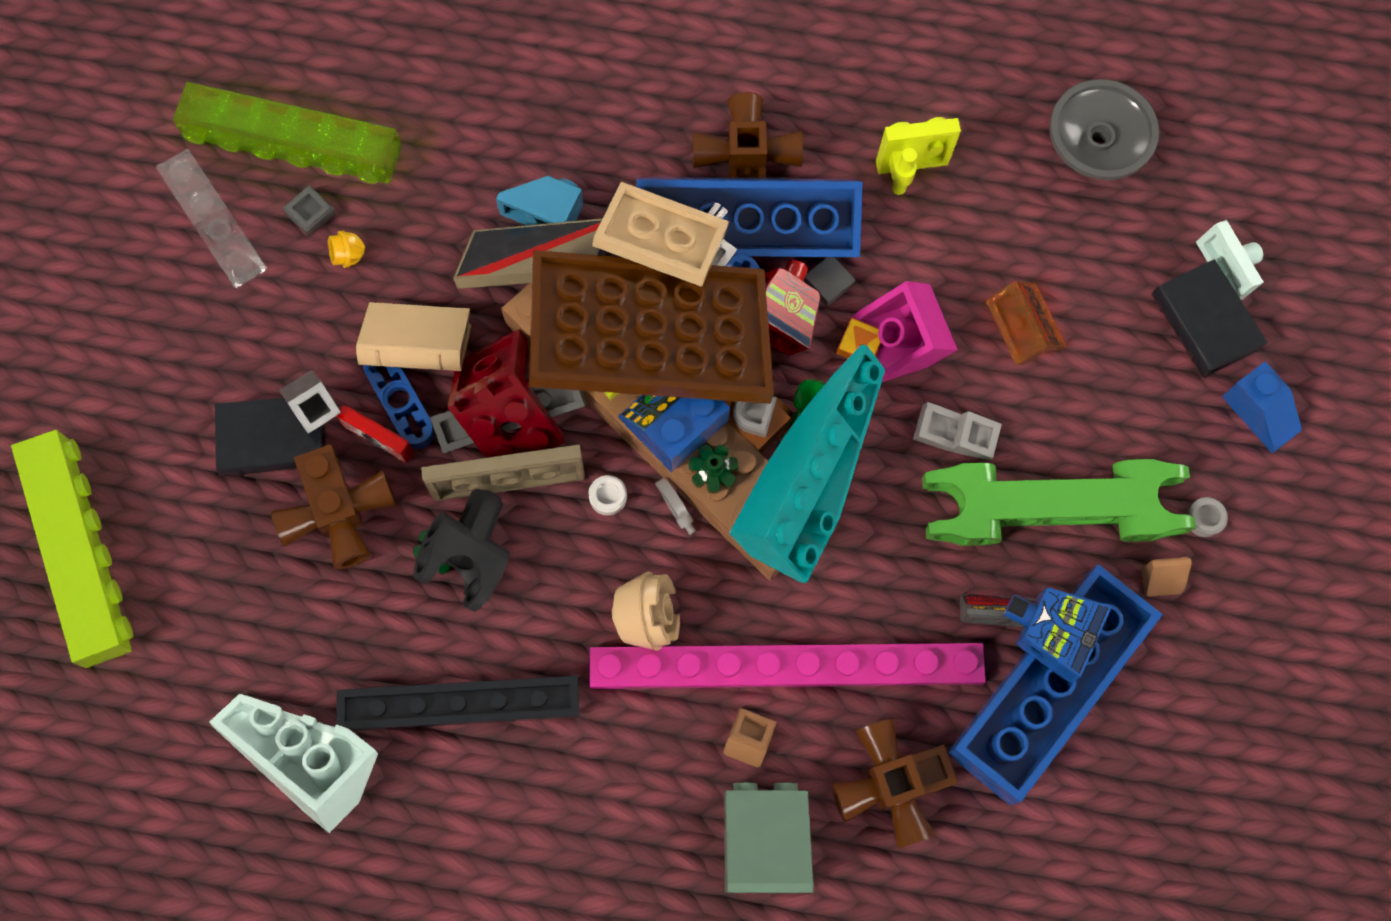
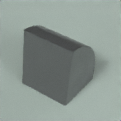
(310, 401)

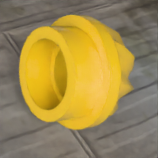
(345, 249)

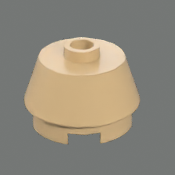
(645, 611)

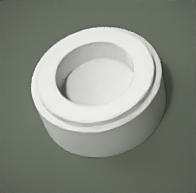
(607, 495)

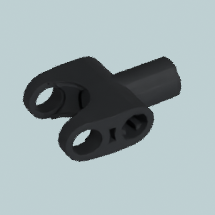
(466, 548)

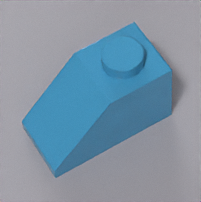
(541, 201)

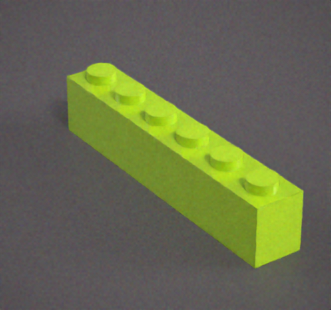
(72, 549)

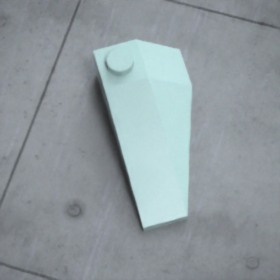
(307, 760)

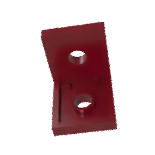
(494, 392)

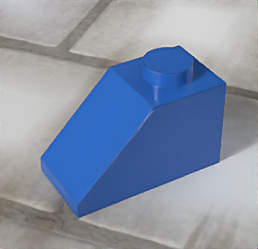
(1265, 406)

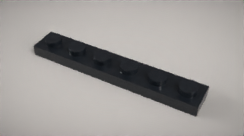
(458, 703)

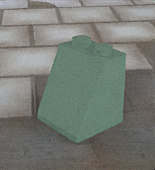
(767, 840)

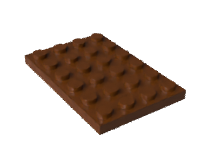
(646, 332)

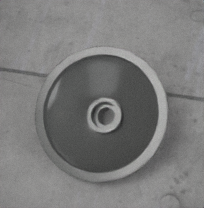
(1115, 117)

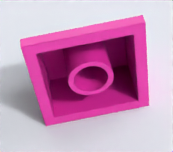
(909, 329)

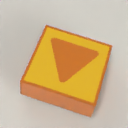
(858, 334)

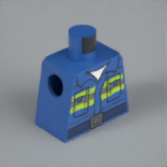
(1059, 629)

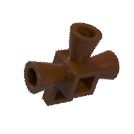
(747, 142)
(333, 506)
(895, 783)

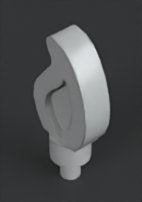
(675, 505)

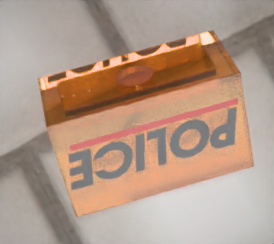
(1025, 321)

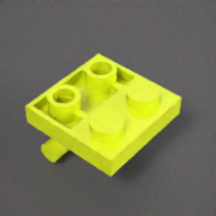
(915, 147)

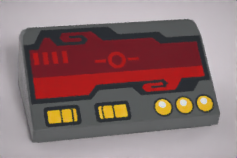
(986, 610)

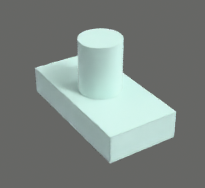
(1233, 258)

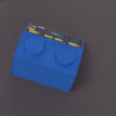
(674, 425)

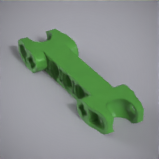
(991, 504)

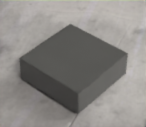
(309, 210)
(829, 280)

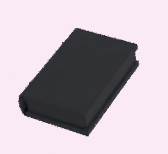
(1209, 318)
(260, 437)

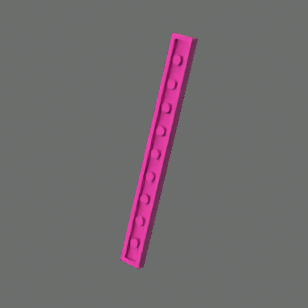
(787, 666)

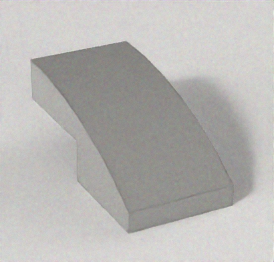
(956, 432)

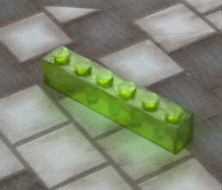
(287, 133)

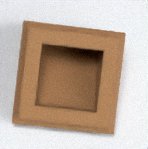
(1166, 576)
(749, 738)

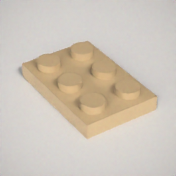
(660, 234)

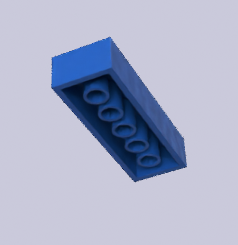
(774, 213)
(1037, 709)

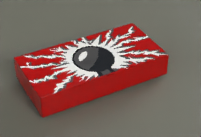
(375, 434)

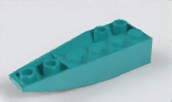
(811, 472)

